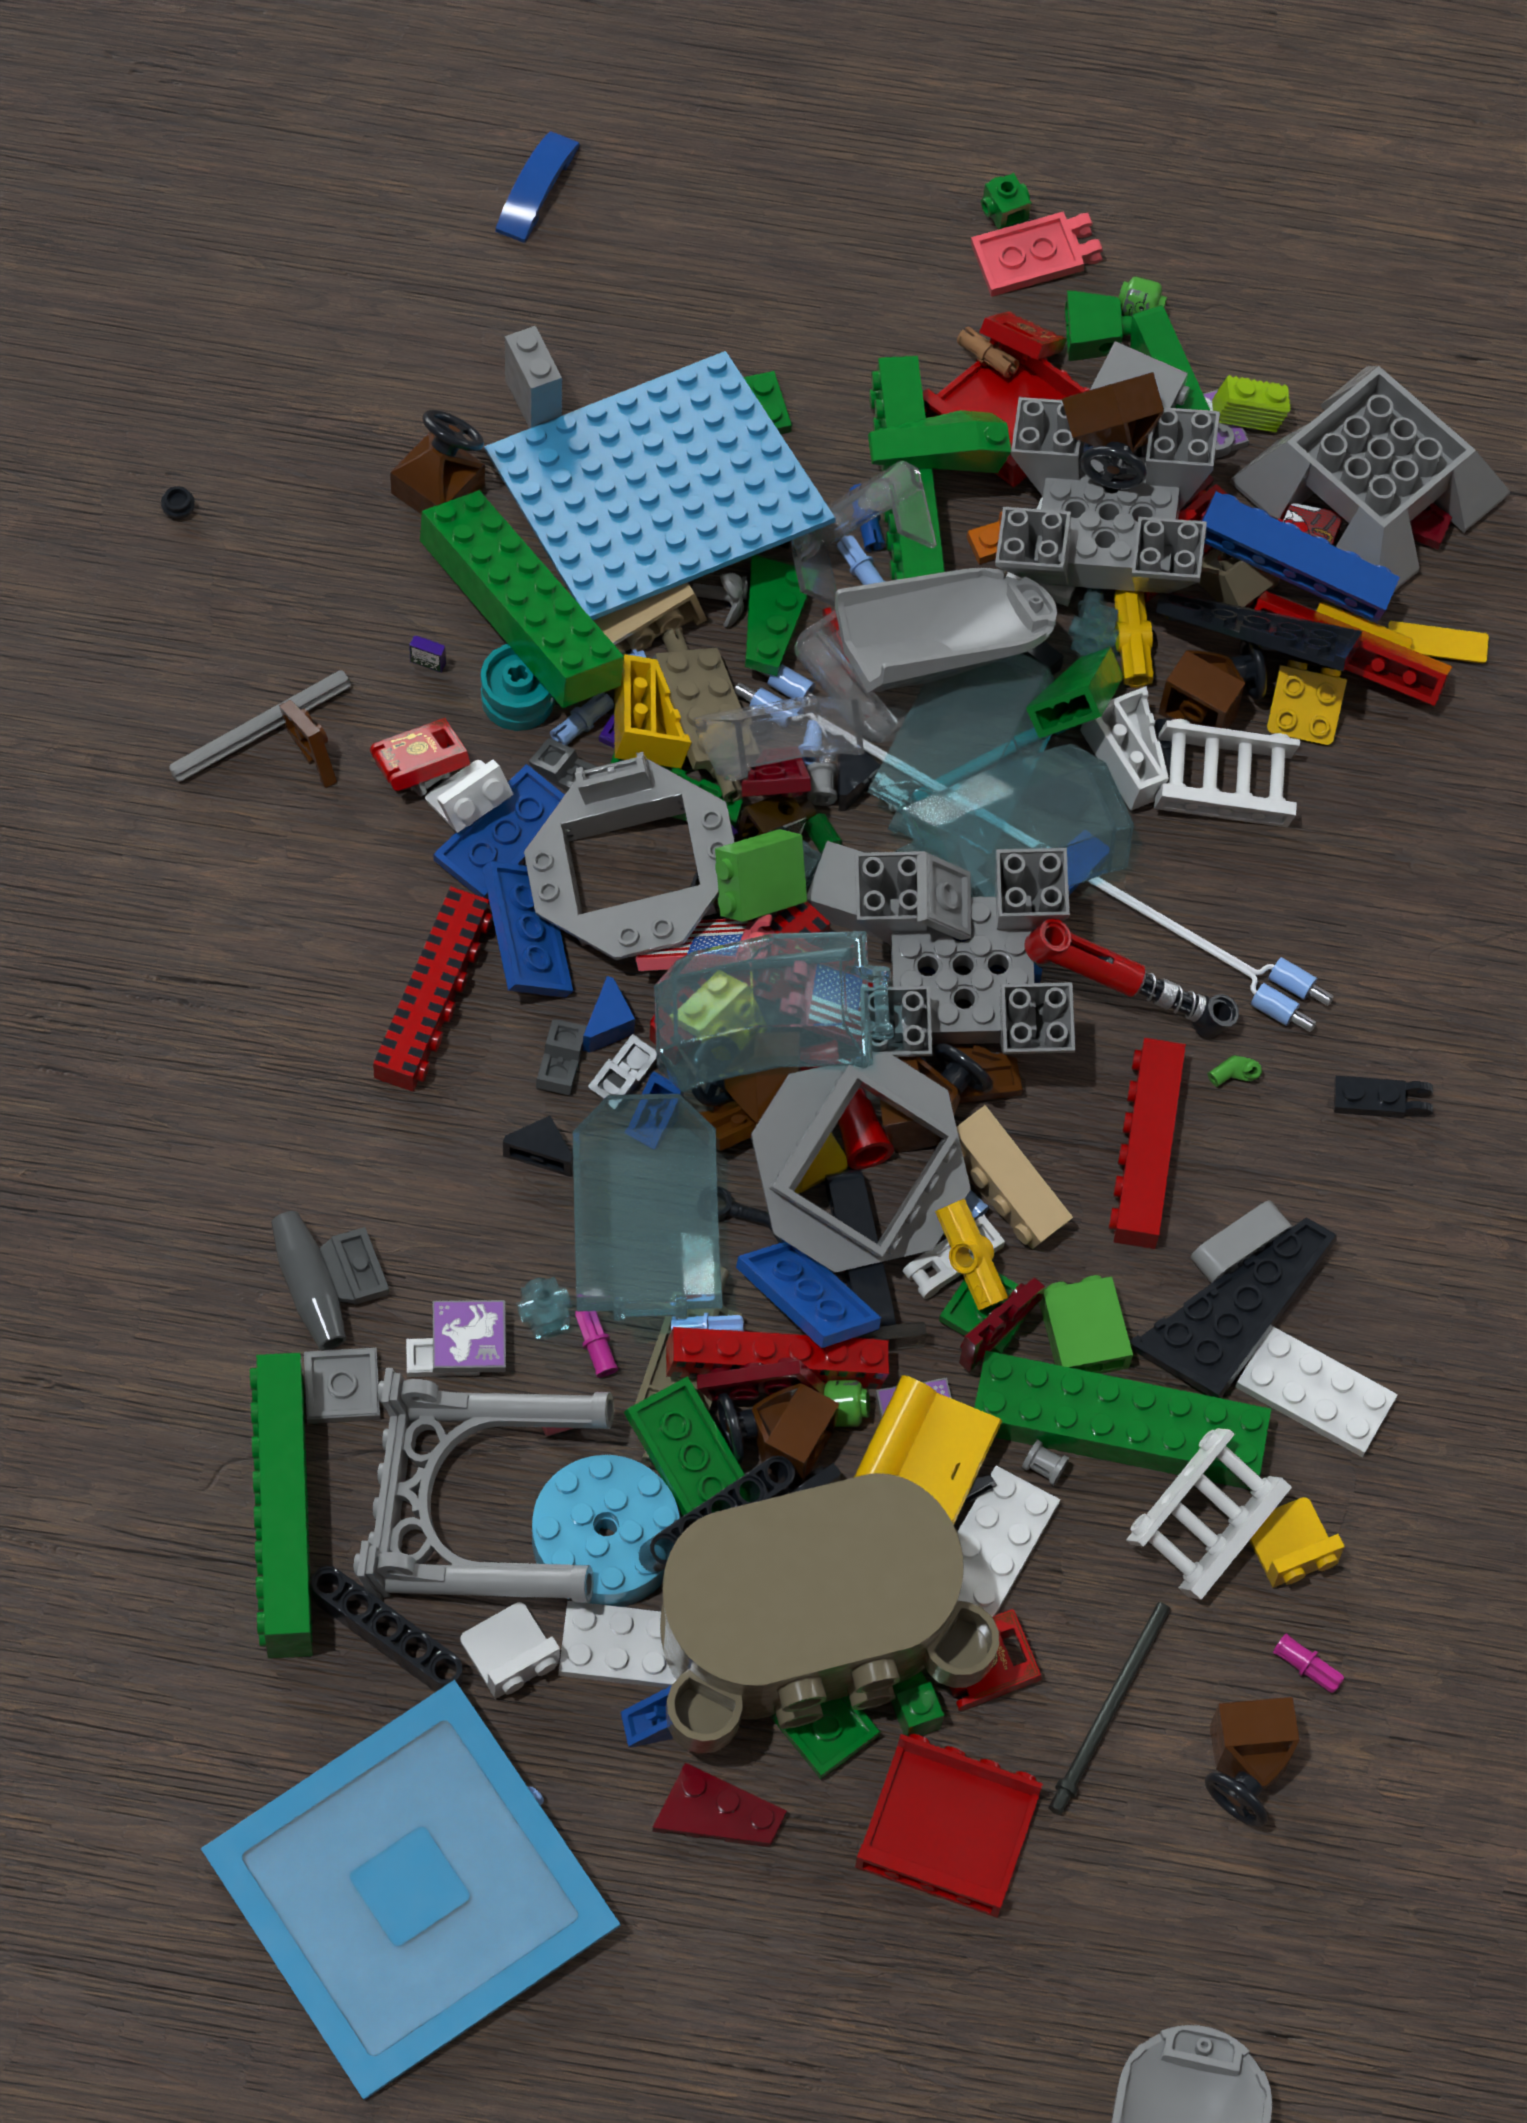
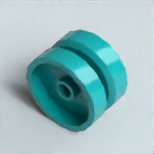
(512, 693)

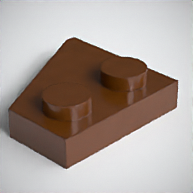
(309, 739)
(1000, 1068)
(731, 1124)

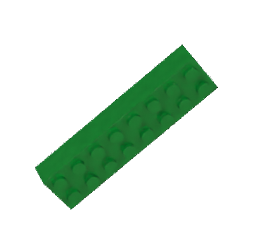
(897, 401)
(521, 599)
(1116, 1417)
(281, 1506)

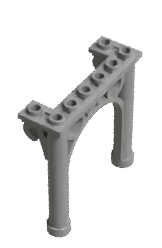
(380, 1561)

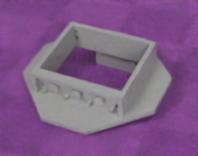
(611, 800)
(799, 1125)

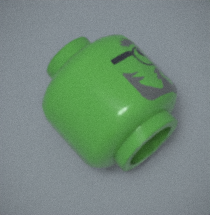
(1140, 295)
(853, 1401)

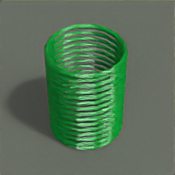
(822, 832)

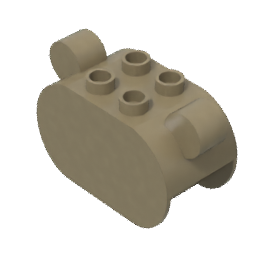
(815, 1605)

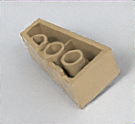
(644, 621)
(1009, 1179)

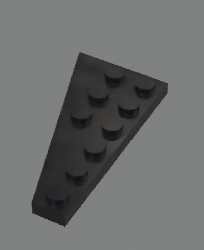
(1298, 637)
(1231, 1317)

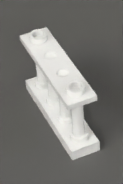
(1208, 799)
(1243, 1520)

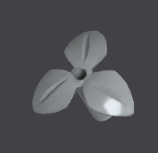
(734, 591)

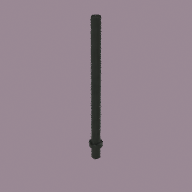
(1066, 1787)

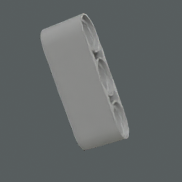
(1240, 1241)

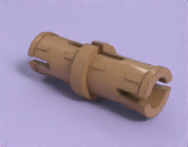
(988, 353)

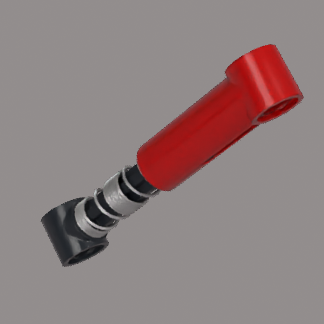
(1128, 977)

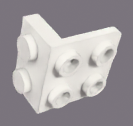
(469, 794)
(510, 1650)

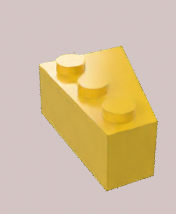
(646, 716)

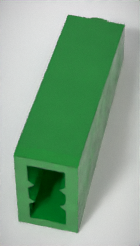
(1156, 337)
(1077, 694)

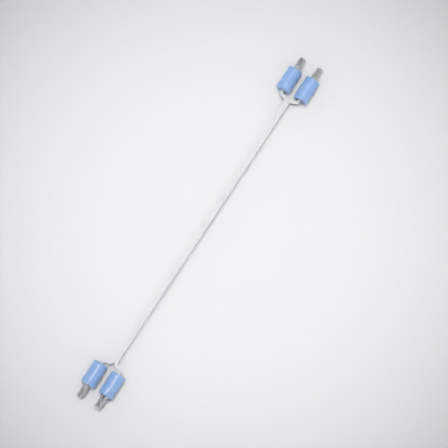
(1265, 998)

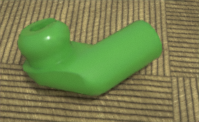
(1236, 1068)

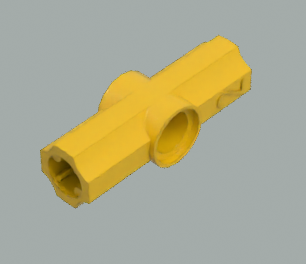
(1134, 638)
(978, 1272)

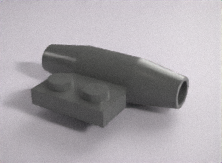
(321, 1277)

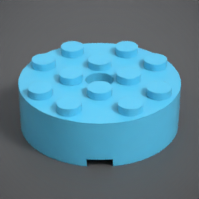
(607, 1495)

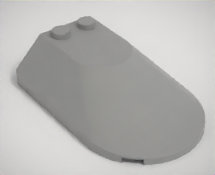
(939, 625)
(1192, 2078)

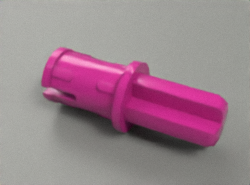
(596, 1343)
(1308, 1663)

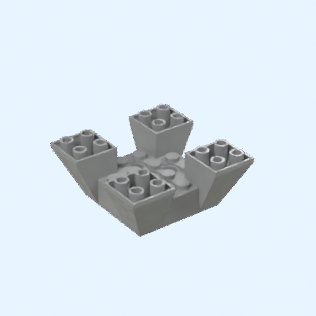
(1378, 465)
(1103, 533)
(1005, 1006)

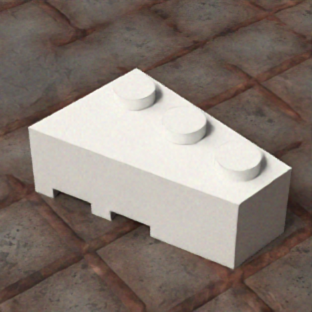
(1129, 747)

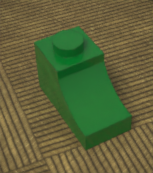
(917, 1706)

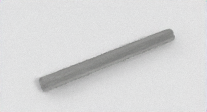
(256, 727)

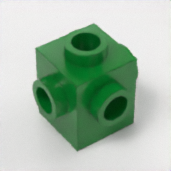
(1006, 201)

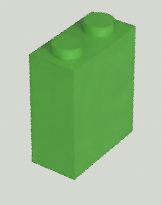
(760, 875)
(1086, 1325)

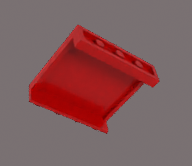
(987, 390)
(949, 1824)

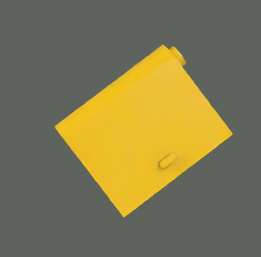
(927, 1439)

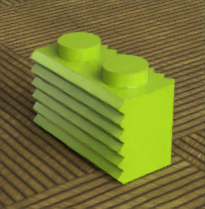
(1252, 403)

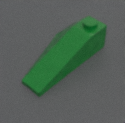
(946, 442)

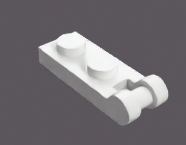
(940, 1261)

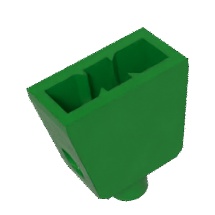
(1093, 324)

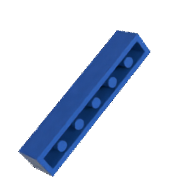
(1298, 557)

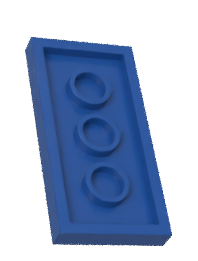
(501, 832)
(528, 944)
(808, 1294)

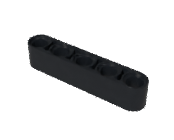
(851, 1205)
(755, 1482)
(379, 1615)

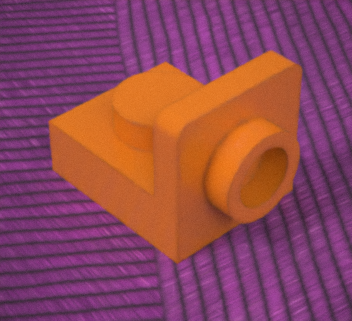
(985, 541)

